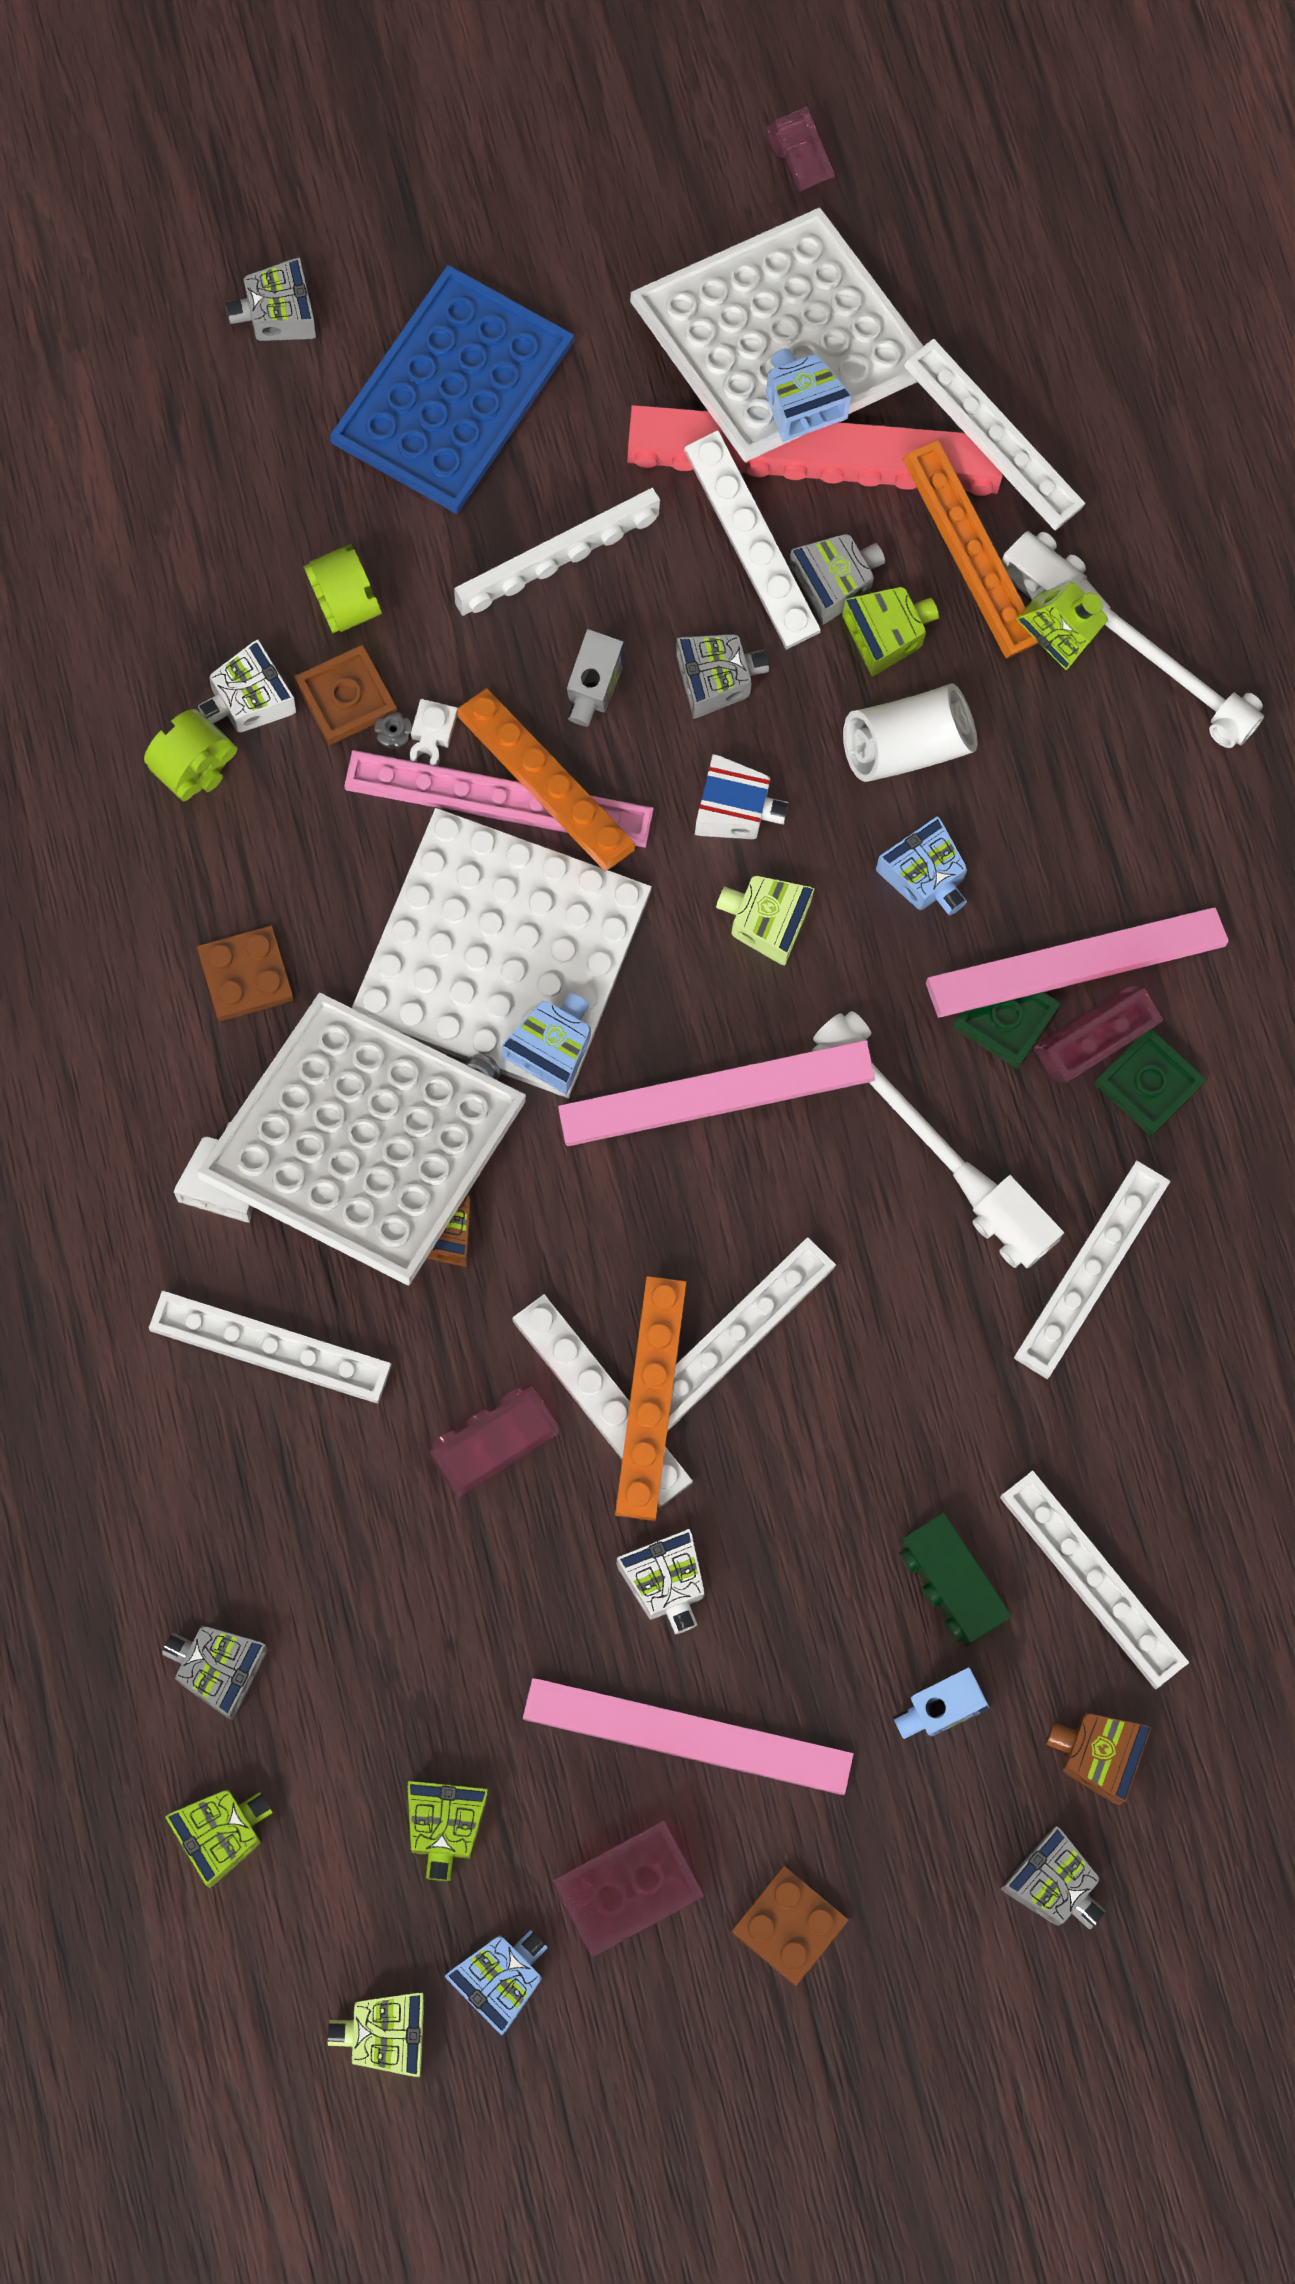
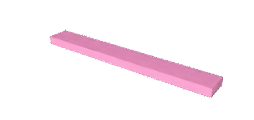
(474, 794)
(1076, 962)
(716, 1093)
(688, 1736)

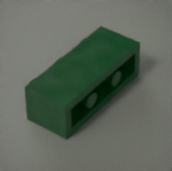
(953, 1581)

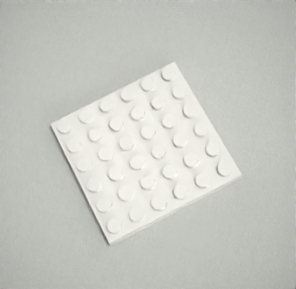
(773, 293)
(493, 933)
(362, 1138)

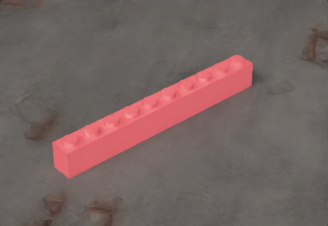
(831, 453)

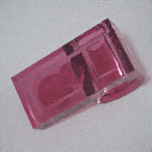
(800, 144)

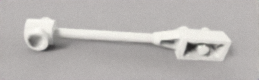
(1037, 568)
(999, 1208)

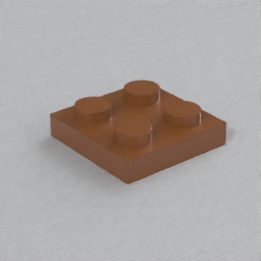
(345, 694)
(245, 973)
(789, 1926)

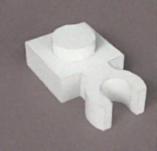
(432, 727)

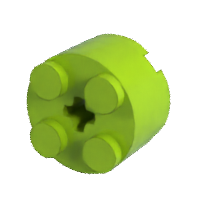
(342, 589)
(189, 755)

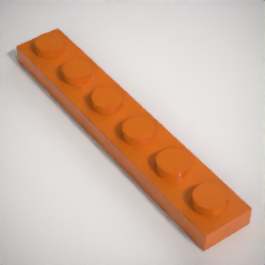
(969, 546)
(546, 779)
(650, 1398)

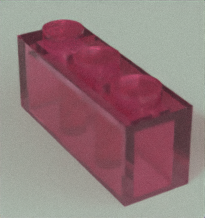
(1098, 1034)
(493, 1440)

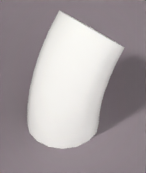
(909, 733)

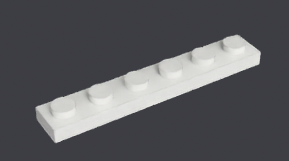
(994, 434)
(752, 540)
(547, 557)
(1091, 1270)
(746, 1326)
(270, 1347)
(589, 1384)
(1094, 1580)

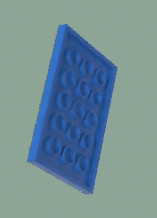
(452, 389)

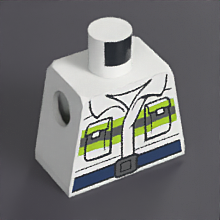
(248, 691)
(665, 1579)

